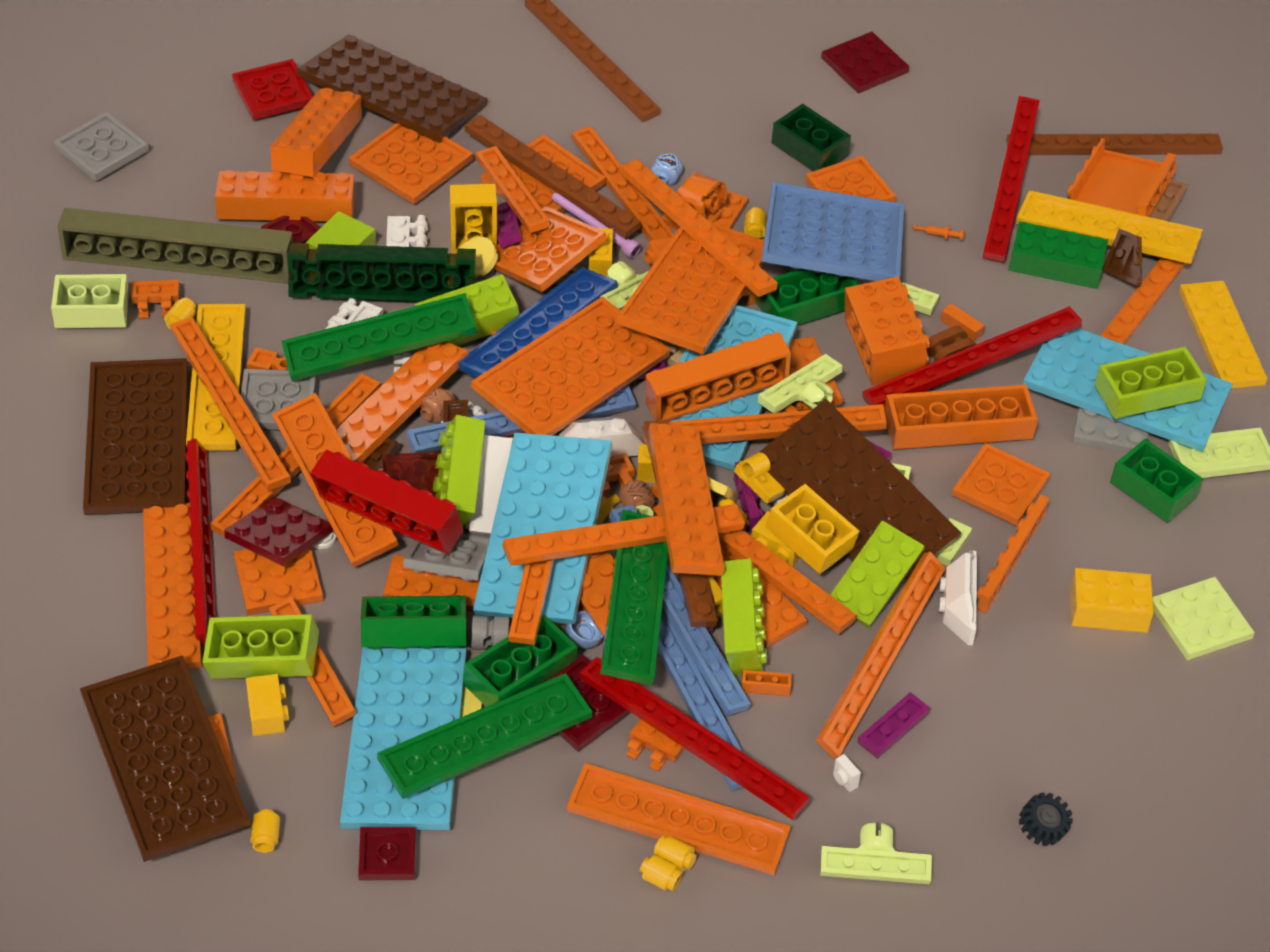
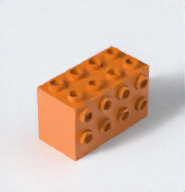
(885, 329)

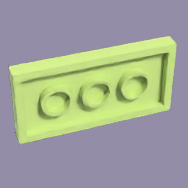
(1226, 453)

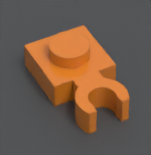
(266, 360)

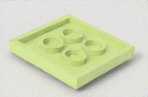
(1201, 618)

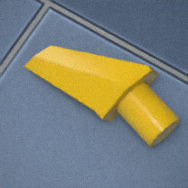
(606, 506)

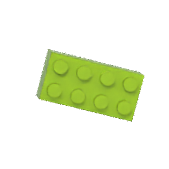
(490, 305)
(1150, 382)
(460, 464)
(743, 616)
(261, 646)

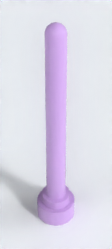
(629, 247)

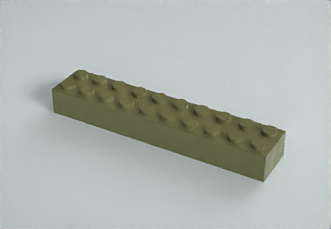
(174, 245)

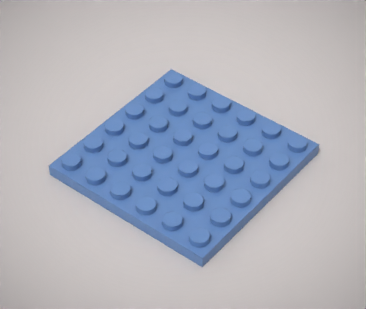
(833, 233)

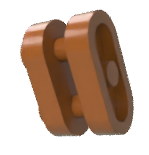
(948, 342)

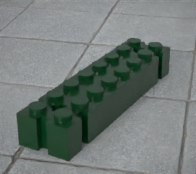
(378, 271)

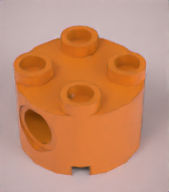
(704, 195)

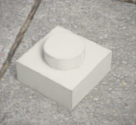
(846, 773)

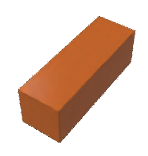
(954, 316)
(766, 683)

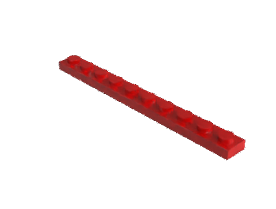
(1011, 179)
(976, 356)
(201, 536)
(698, 740)

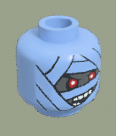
(667, 168)

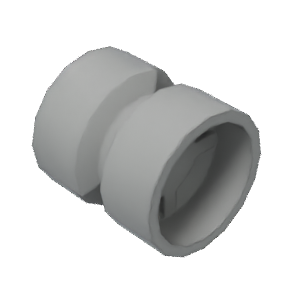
(489, 632)

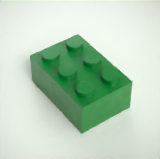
(1156, 480)

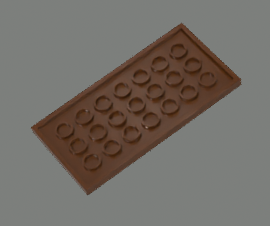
(393, 87)
(136, 436)
(855, 480)
(164, 758)

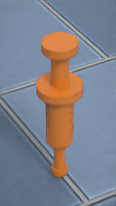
(940, 231)

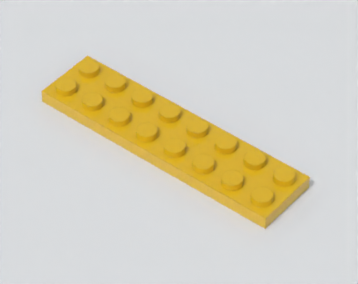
(1158, 236)
(224, 331)

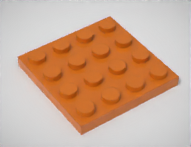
(561, 158)
(410, 161)
(550, 252)

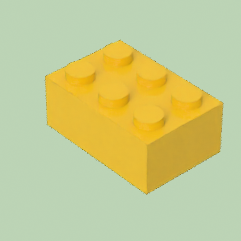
(472, 213)
(812, 528)
(1111, 600)

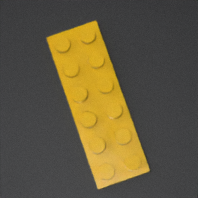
(1222, 334)

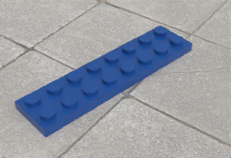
(545, 314)

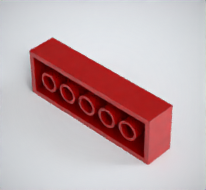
(387, 501)

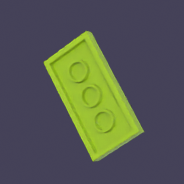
(877, 573)

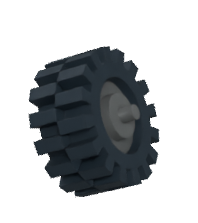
(1045, 819)

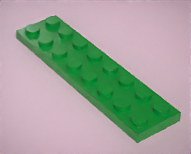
(378, 337)
(635, 610)
(483, 735)

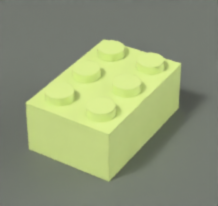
(90, 301)

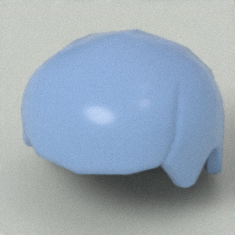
(585, 633)

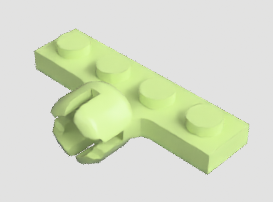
(627, 283)
(803, 385)
(876, 859)

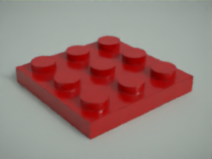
(272, 89)

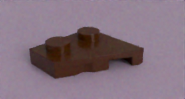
(1125, 257)

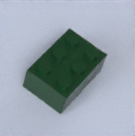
(810, 138)

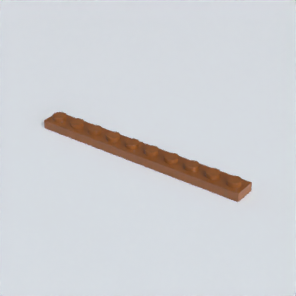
(594, 59)
(1125, 143)
(553, 177)
(694, 586)

